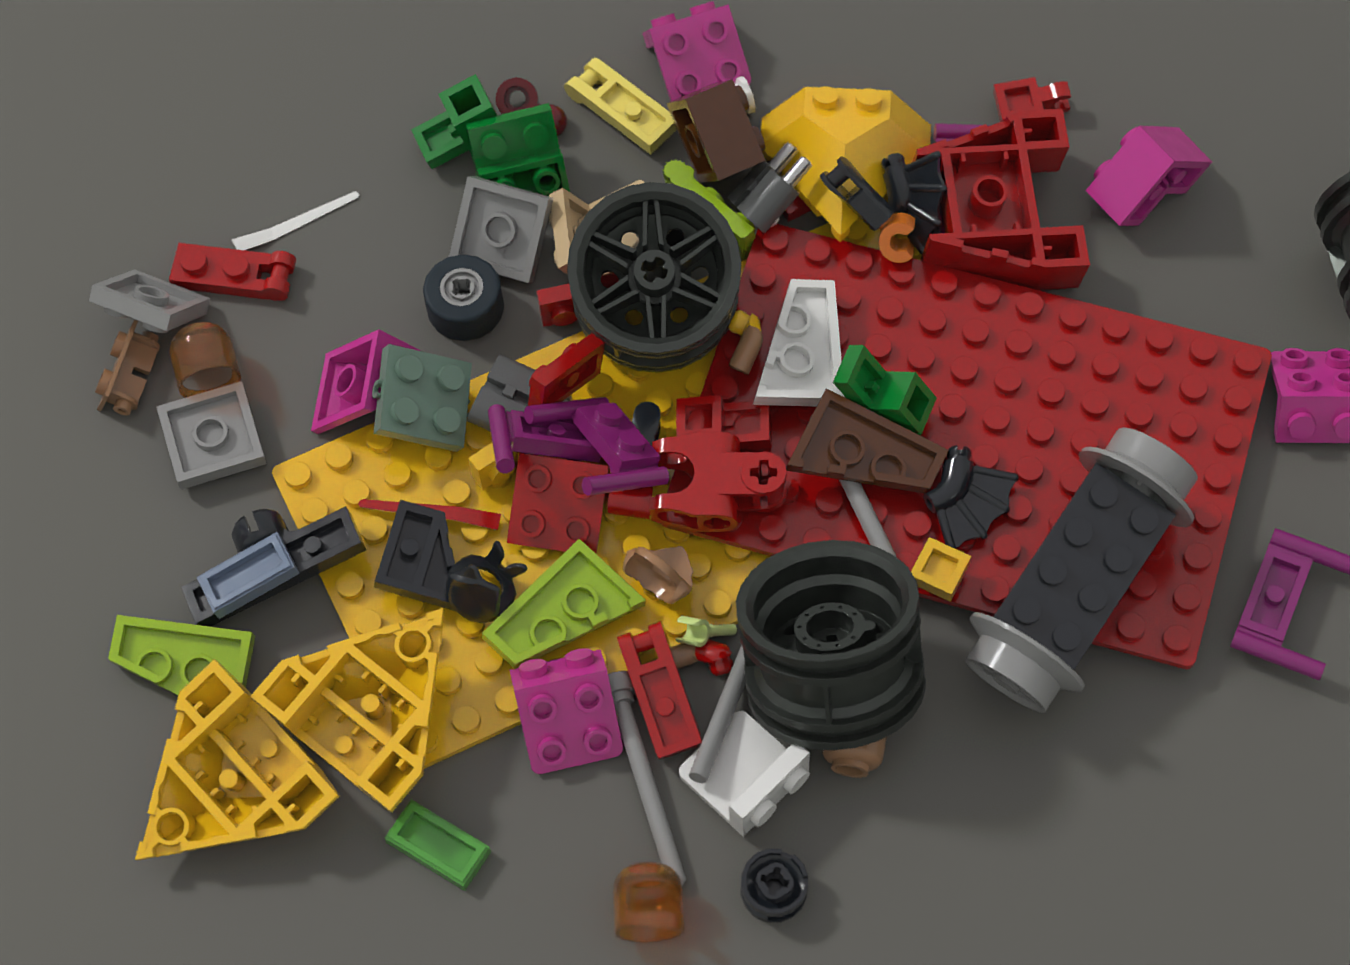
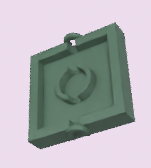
(422, 398)

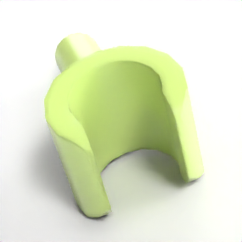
(700, 631)

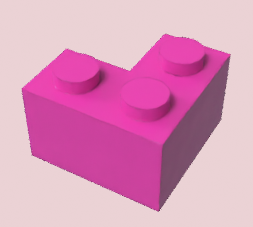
(1144, 170)

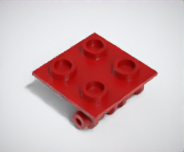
(551, 506)

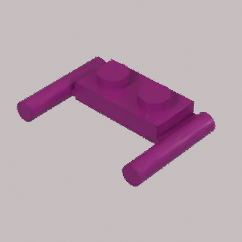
(552, 438)
(613, 438)
(1276, 597)

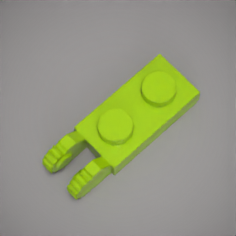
(682, 175)

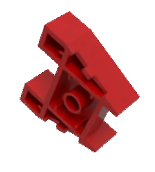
(993, 207)

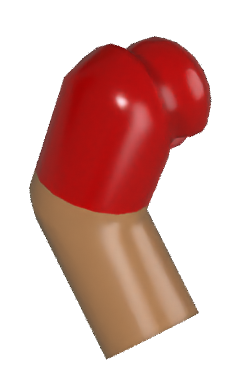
(713, 653)

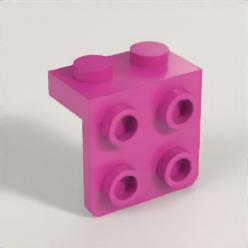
(697, 49)
(1312, 395)
(567, 710)

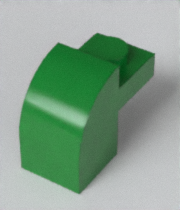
(446, 133)
(891, 394)

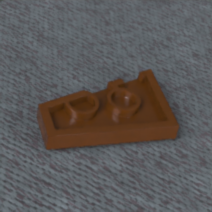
(864, 448)

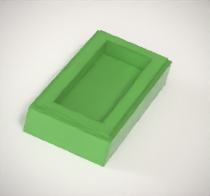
(437, 845)

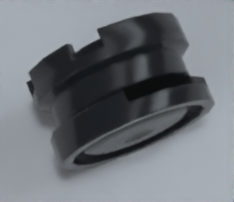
(774, 885)

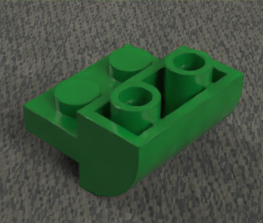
(519, 150)

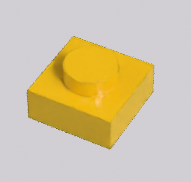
(484, 468)
(940, 569)

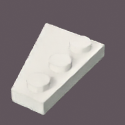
(803, 347)

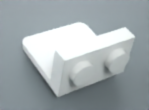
(749, 774)

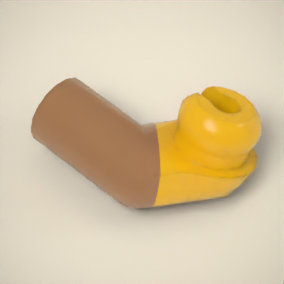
(749, 343)

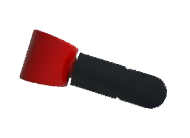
(636, 501)

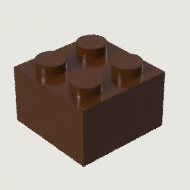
(717, 131)

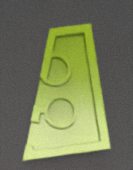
(561, 606)
(177, 652)

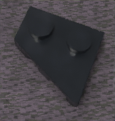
(417, 556)

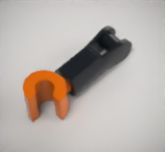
(872, 210)

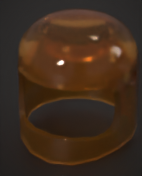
(199, 348)
(648, 903)

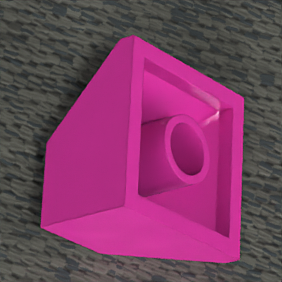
(349, 380)

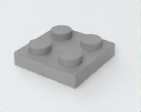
(502, 227)
(149, 300)
(211, 435)

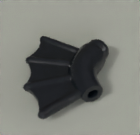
(916, 191)
(968, 497)

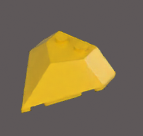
(844, 123)
(364, 704)
(229, 773)

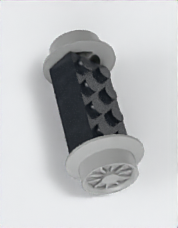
(1082, 569)

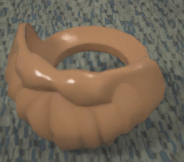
(661, 571)

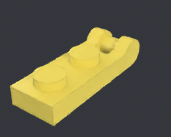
(622, 105)

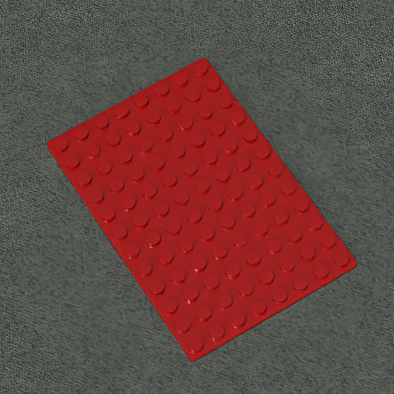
(1025, 390)

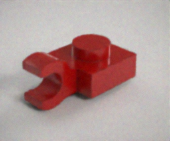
(1026, 95)

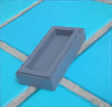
(247, 575)

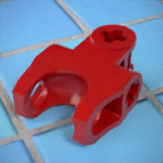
(721, 481)

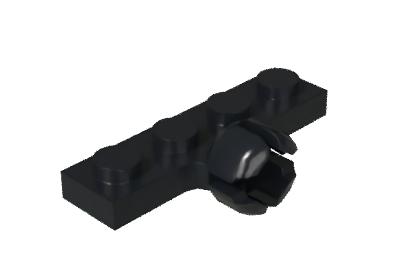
(311, 548)

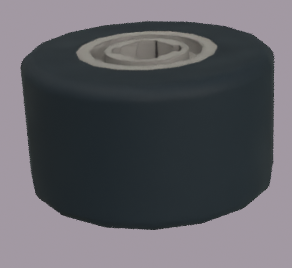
(460, 313)

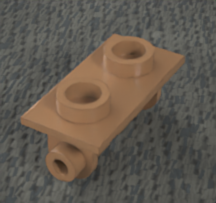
(132, 353)

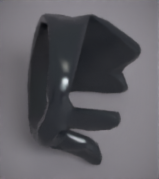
(476, 597)

